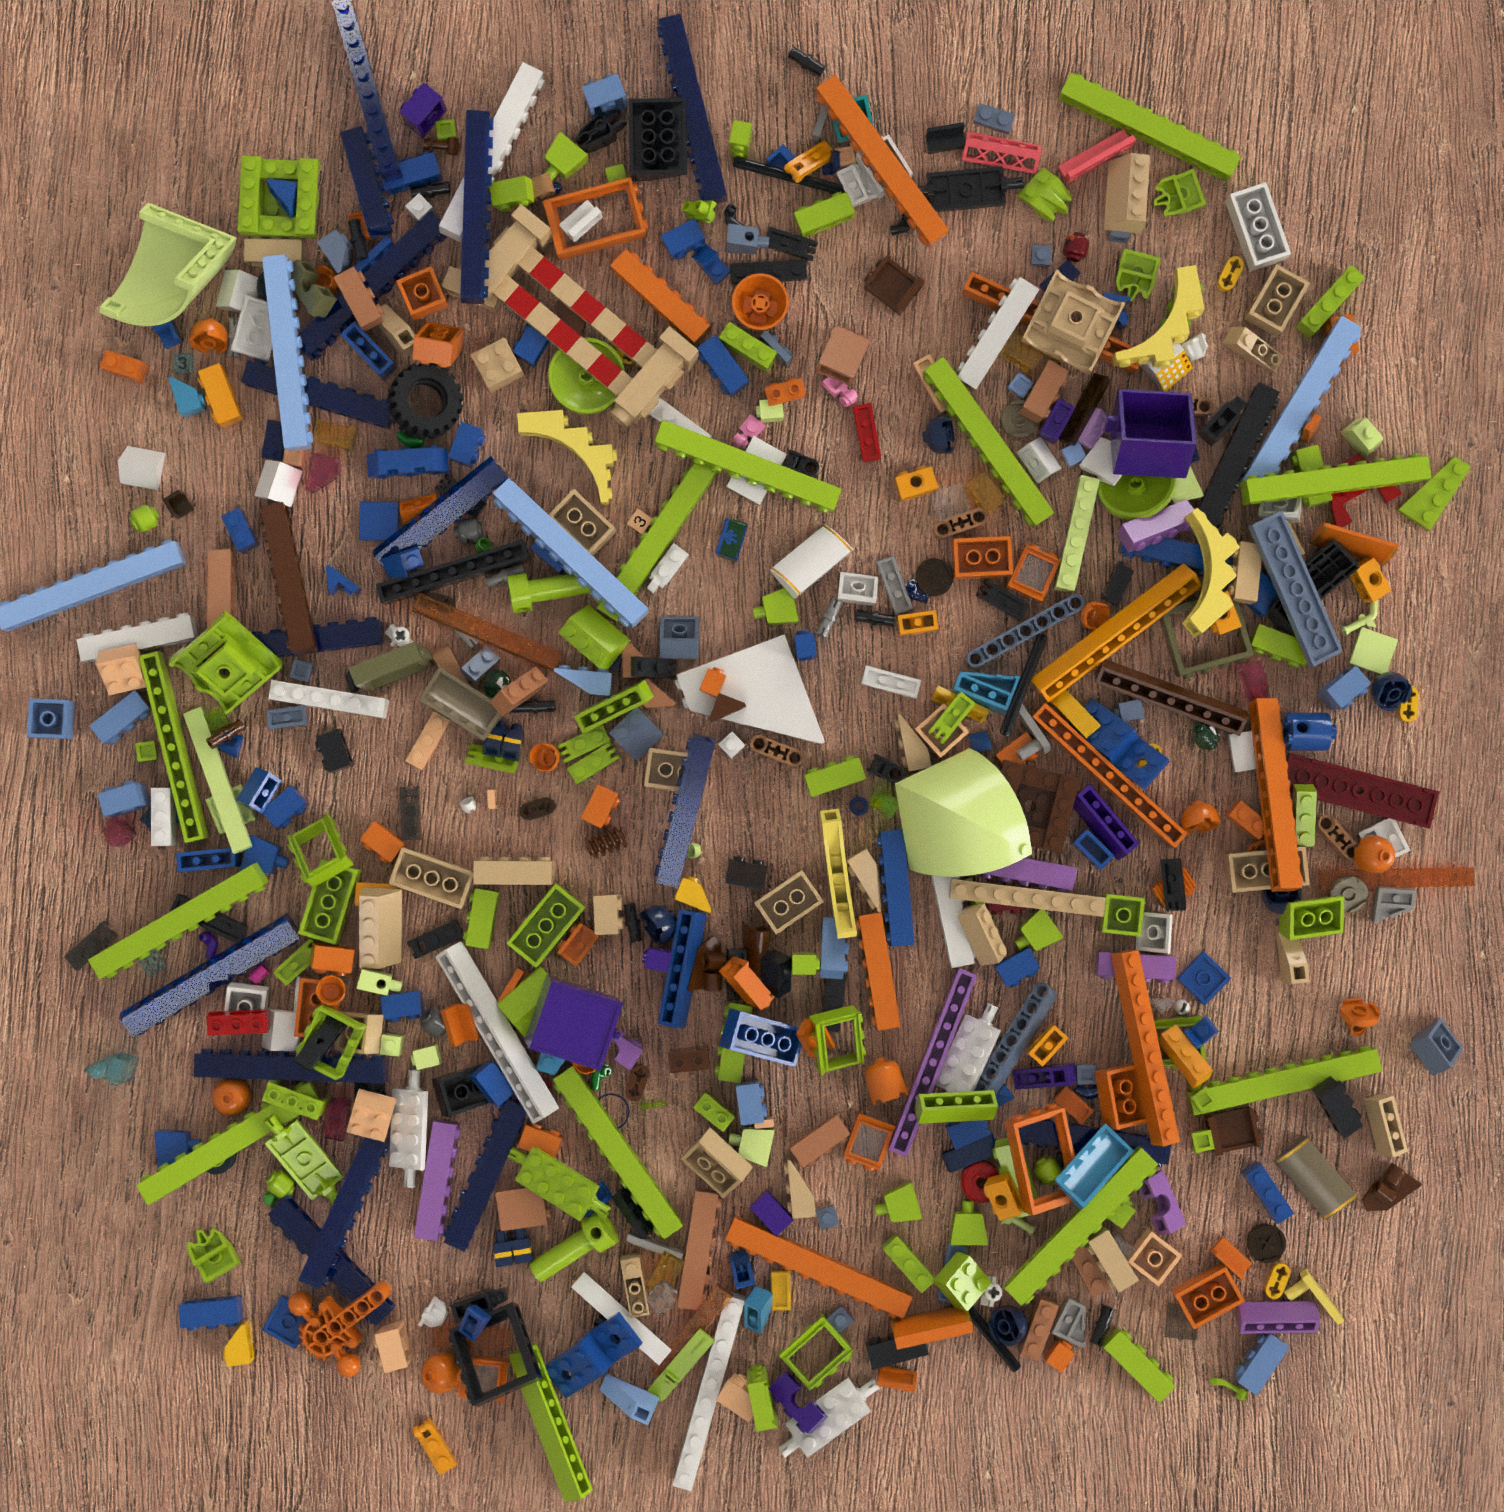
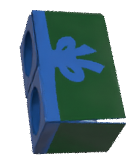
(731, 539)

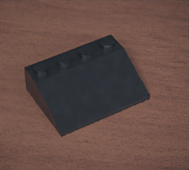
(657, 138)

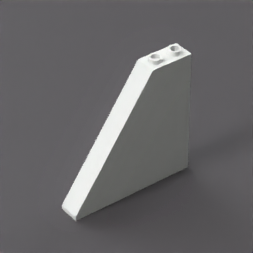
(766, 683)

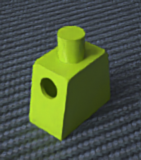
(564, 157)
(777, 608)
(1038, 931)
(900, 1204)
(968, 1226)

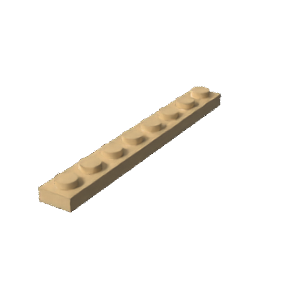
(1027, 897)

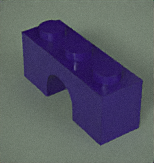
(657, 958)
(784, 1391)

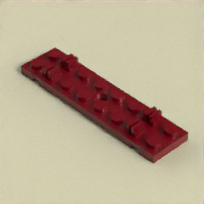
(1379, 797)

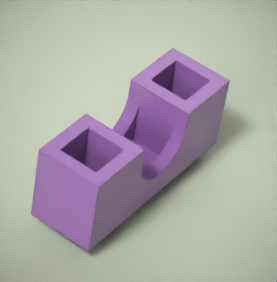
(628, 1050)
(1168, 1214)

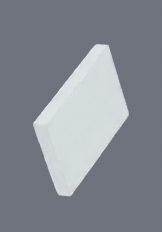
(253, 330)
(763, 450)

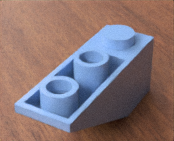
(592, 682)
(630, 1399)

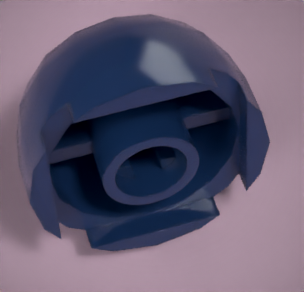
(939, 435)
(1390, 690)
(1277, 901)
(659, 923)
(1008, 1325)

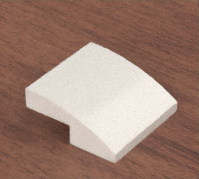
(856, 185)
(1100, 462)
(1242, 751)
(1389, 830)

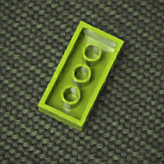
(330, 906)
(546, 925)

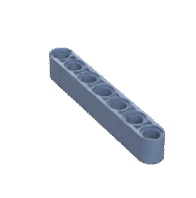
(1033, 627)
(1017, 1033)

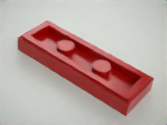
(866, 432)

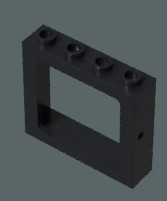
(469, 1376)

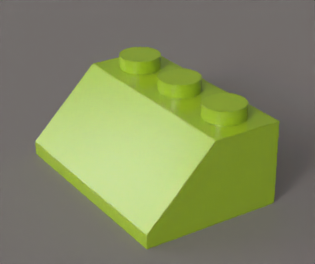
(594, 637)
(1312, 918)
(521, 1001)

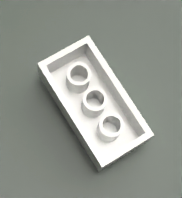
(1257, 227)

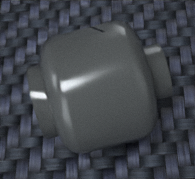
(468, 530)
(432, 1022)

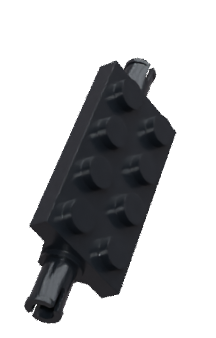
(969, 188)

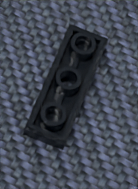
(312, 1052)

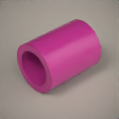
(259, 973)

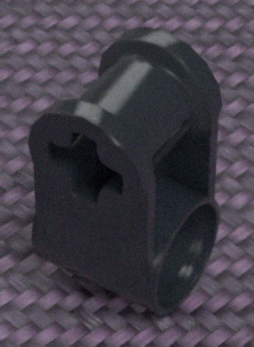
(800, 463)
(884, 768)

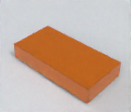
(1311, 428)
(1073, 1104)
(897, 1378)

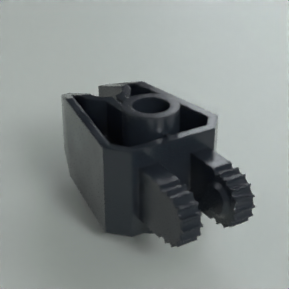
(599, 132)

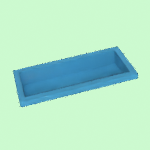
(1093, 1166)

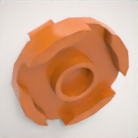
(1359, 1014)

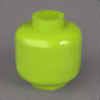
(144, 518)
(1047, 1170)
(280, 1183)

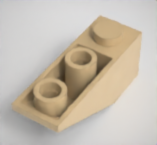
(397, 332)
(1253, 348)
(915, 751)
(867, 873)
(1291, 960)
(802, 1198)
(634, 1284)

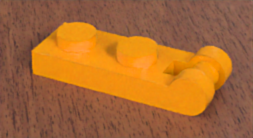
(809, 161)
(435, 1446)

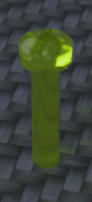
(651, 1105)

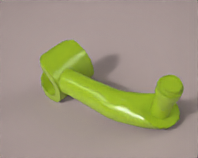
(1241, 1394)

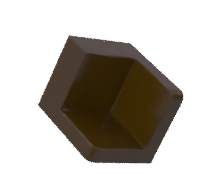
(178, 504)

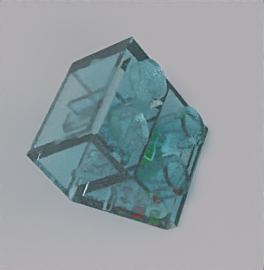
(114, 1068)

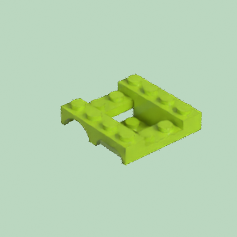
(261, 213)
(242, 654)

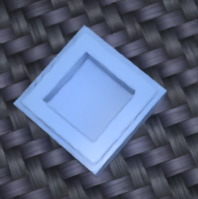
(1020, 385)
(1073, 454)

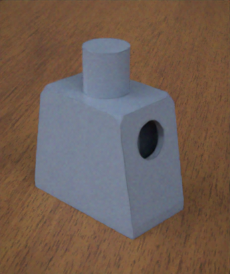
(738, 236)

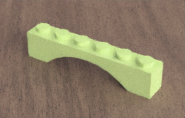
(1077, 534)

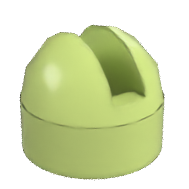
(697, 851)

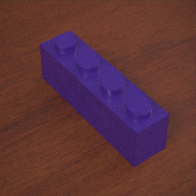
(1104, 823)

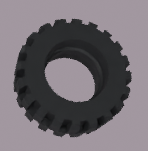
(439, 381)

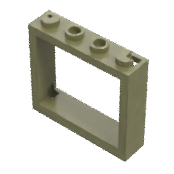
(391, 666)
(1206, 667)

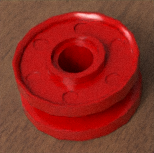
(971, 1174)

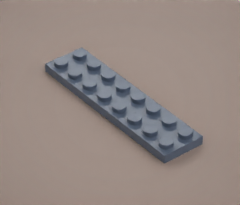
(1295, 589)

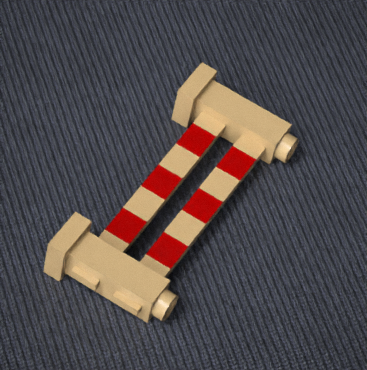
(660, 368)

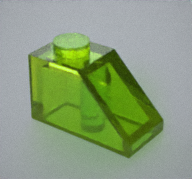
(884, 803)

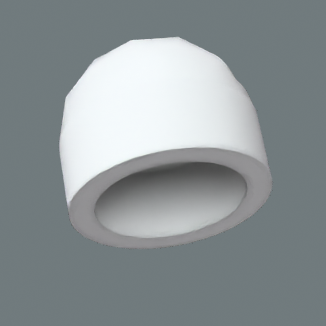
(468, 804)
(1178, 1005)

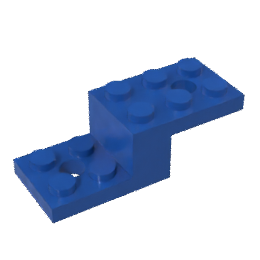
(1123, 746)
(592, 1355)

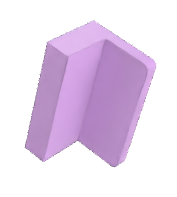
(1093, 429)

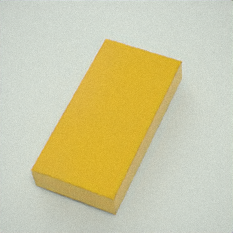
(781, 1290)

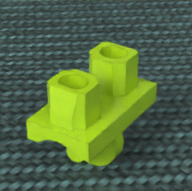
(699, 210)

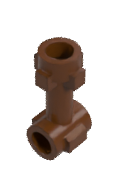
(452, 145)

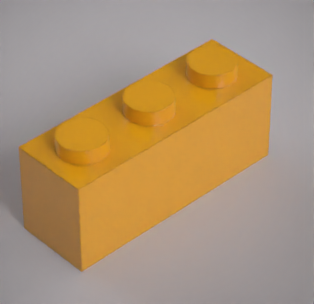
(220, 395)
(1185, 1056)

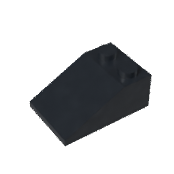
(746, 873)
(458, 1092)

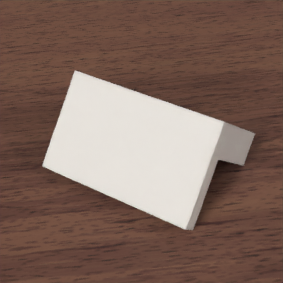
(581, 220)
(1039, 460)

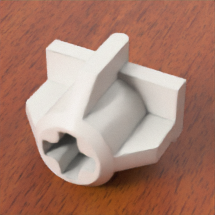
(1196, 347)
(399, 635)
(991, 1294)
(434, 1314)

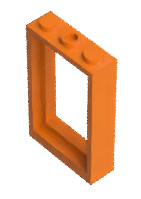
(557, 233)
(1054, 1199)

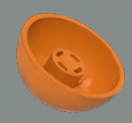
(756, 292)

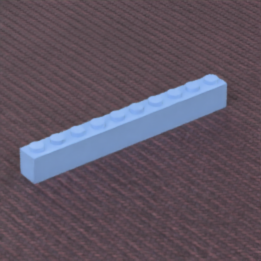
(286, 352)
(1304, 398)
(570, 553)
(90, 586)

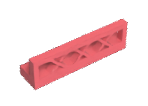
(1004, 146)
(1096, 156)

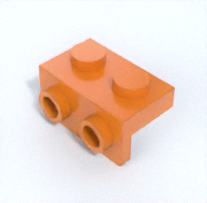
(784, 392)
(578, 943)

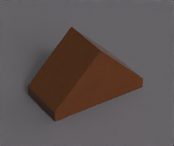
(725, 706)

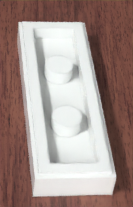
(891, 682)

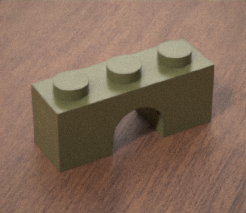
(315, 297)

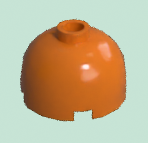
(208, 335)
(1200, 817)
(1374, 854)
(231, 1096)
(440, 1373)

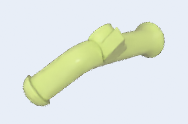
(1362, 620)
(1019, 1222)

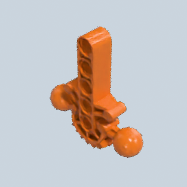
(336, 1335)

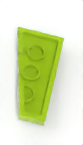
(1431, 499)

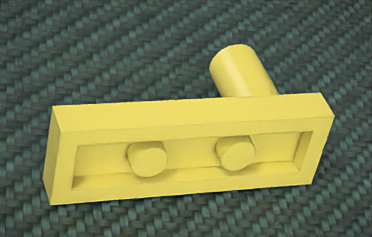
(1308, 1282)

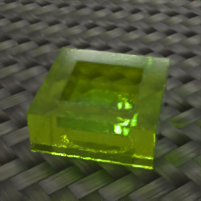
(216, 719)

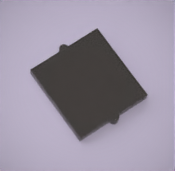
(1177, 1324)

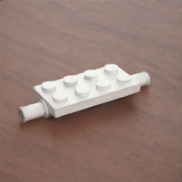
(969, 1052)
(409, 1129)
(843, 1407)

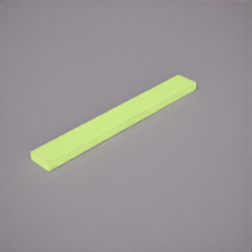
(218, 781)

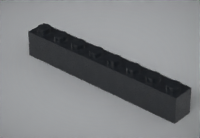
(1238, 452)
(453, 572)

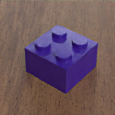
(422, 110)

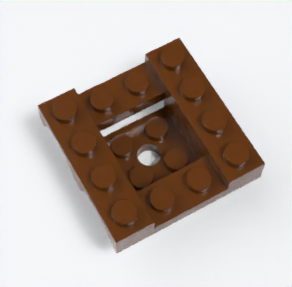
(1052, 802)

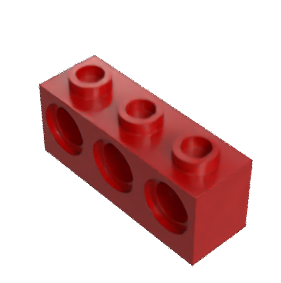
(238, 1022)

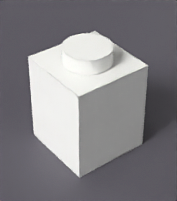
(419, 207)
(731, 745)

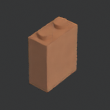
(843, 355)
(521, 1208)

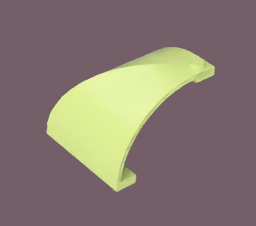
(168, 269)
(961, 818)

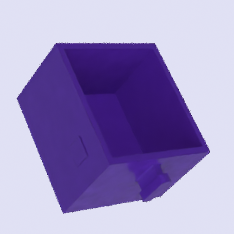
(1152, 433)
(573, 1023)

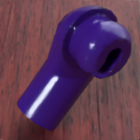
(211, 943)

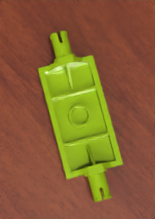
(303, 1158)
(558, 1183)

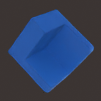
(780, 157)
(168, 334)

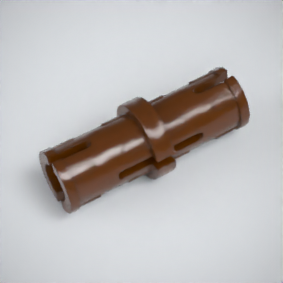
(215, 740)

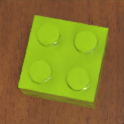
(1122, 915)
(962, 1281)

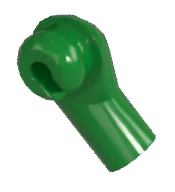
(409, 441)
(598, 1075)

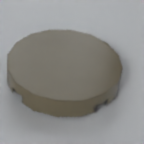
(1014, 423)
(1352, 889)

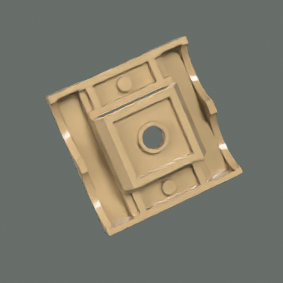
(1070, 341)

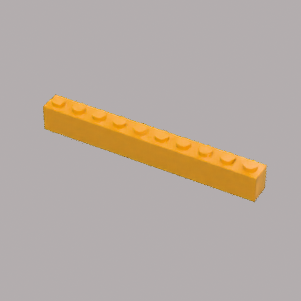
(1116, 632)

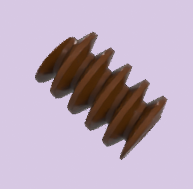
(605, 842)

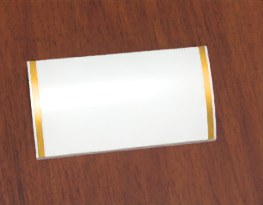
(811, 560)

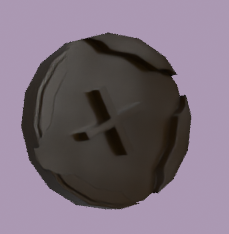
(934, 577)
(1266, 1243)

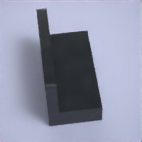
(945, 138)
(1117, 584)

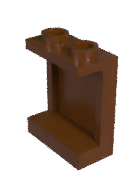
(892, 284)
(689, 1059)
(1233, 1130)

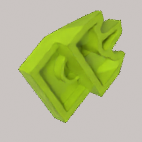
(1180, 193)
(1046, 195)
(1137, 273)
(212, 1254)

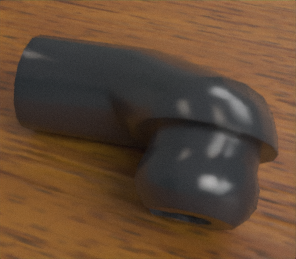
(900, 228)

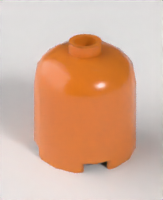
(884, 1081)

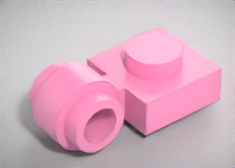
(834, 387)
(750, 428)

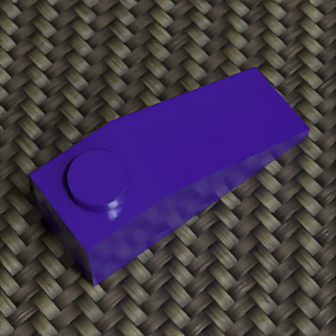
(1046, 1076)

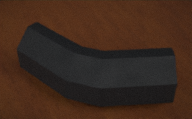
(1327, 569)

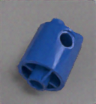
(1308, 731)

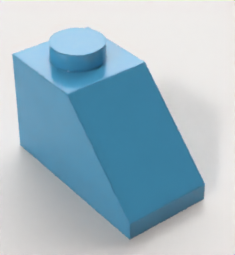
(188, 399)
(757, 1309)

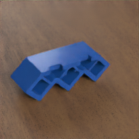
(407, 462)

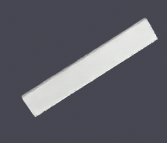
(608, 1306)

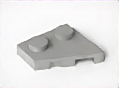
(1392, 902)
(1070, 1322)

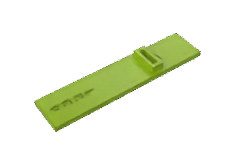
(681, 1364)

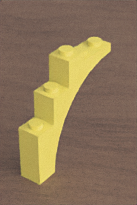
(1159, 347)
(553, 426)
(1217, 573)
(837, 873)

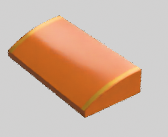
(1356, 543)
(930, 1326)

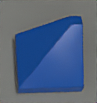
(980, 741)
(233, 746)
(1004, 1095)

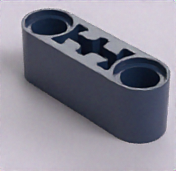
(969, 1154)

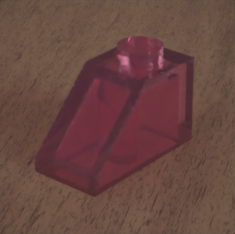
(322, 472)
(1253, 680)
(118, 832)
(337, 1118)

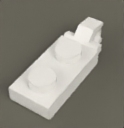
(667, 568)

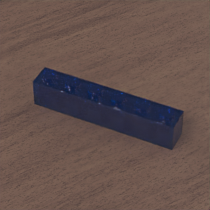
(366, 182)

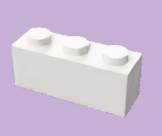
(163, 817)

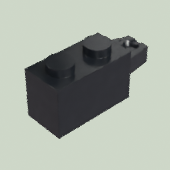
(1222, 421)
(485, 1299)

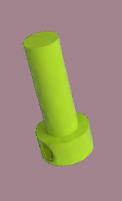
(525, 592)
(576, 1246)

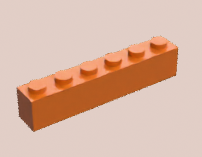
(660, 297)
(878, 970)

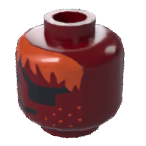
(1076, 247)

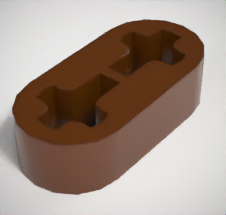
(632, 1081)

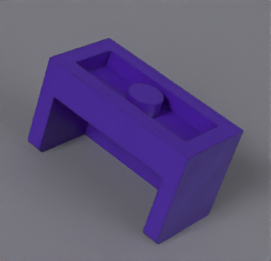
(1056, 421)
(771, 1212)

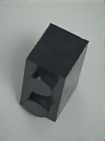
(334, 751)
(776, 972)

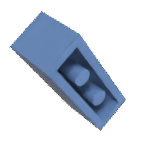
(121, 718)
(832, 951)
(1260, 1362)

